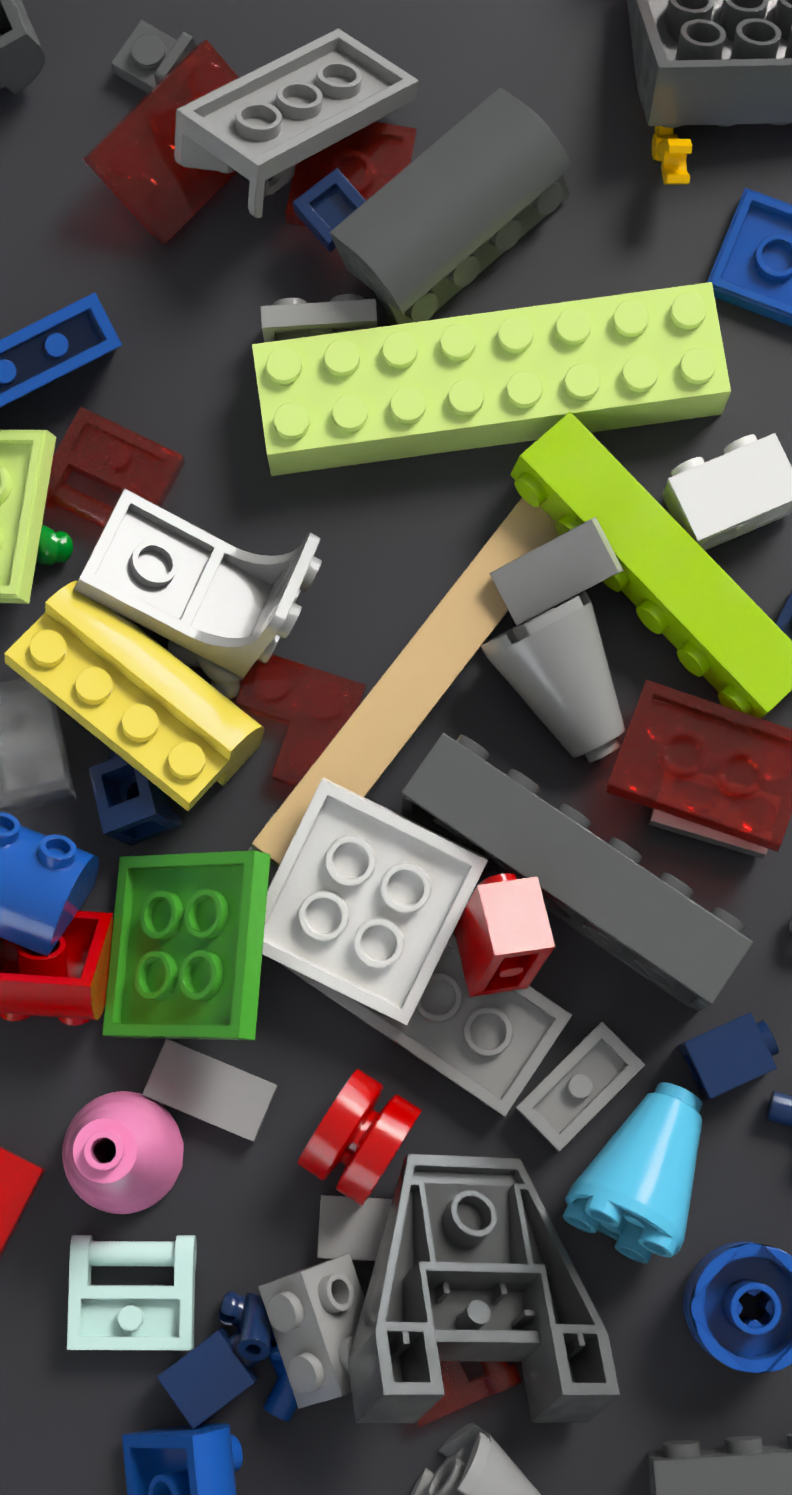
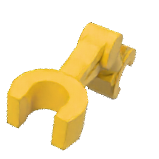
(673, 154)

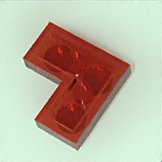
(307, 700)

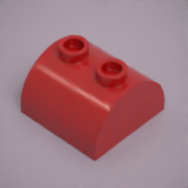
(64, 984)

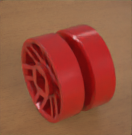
(359, 1137)

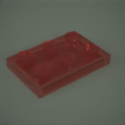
(139, 151)
(707, 765)

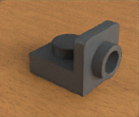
(150, 56)

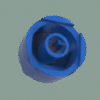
(714, 1306)

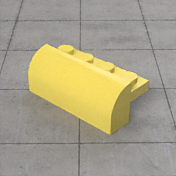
(134, 696)

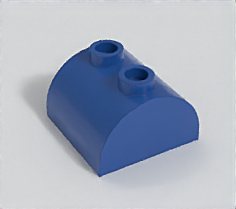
(40, 884)
(182, 1460)

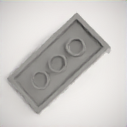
(289, 112)

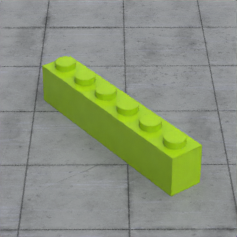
(664, 569)

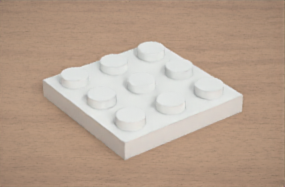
(367, 900)

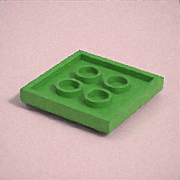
(187, 946)

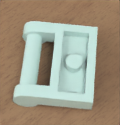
(131, 1314)

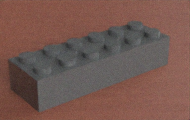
(581, 877)

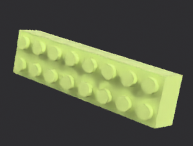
(490, 378)

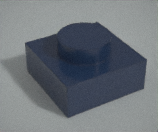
(327, 206)

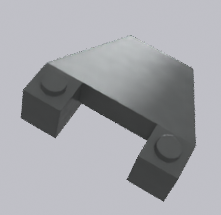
(475, 1277)

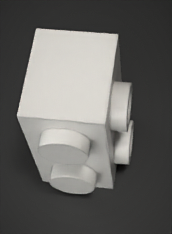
(732, 491)

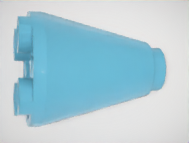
(643, 1177)

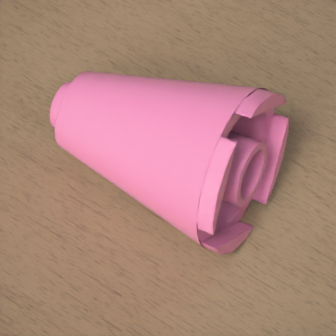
(145, 1158)

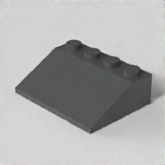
(713, 61)

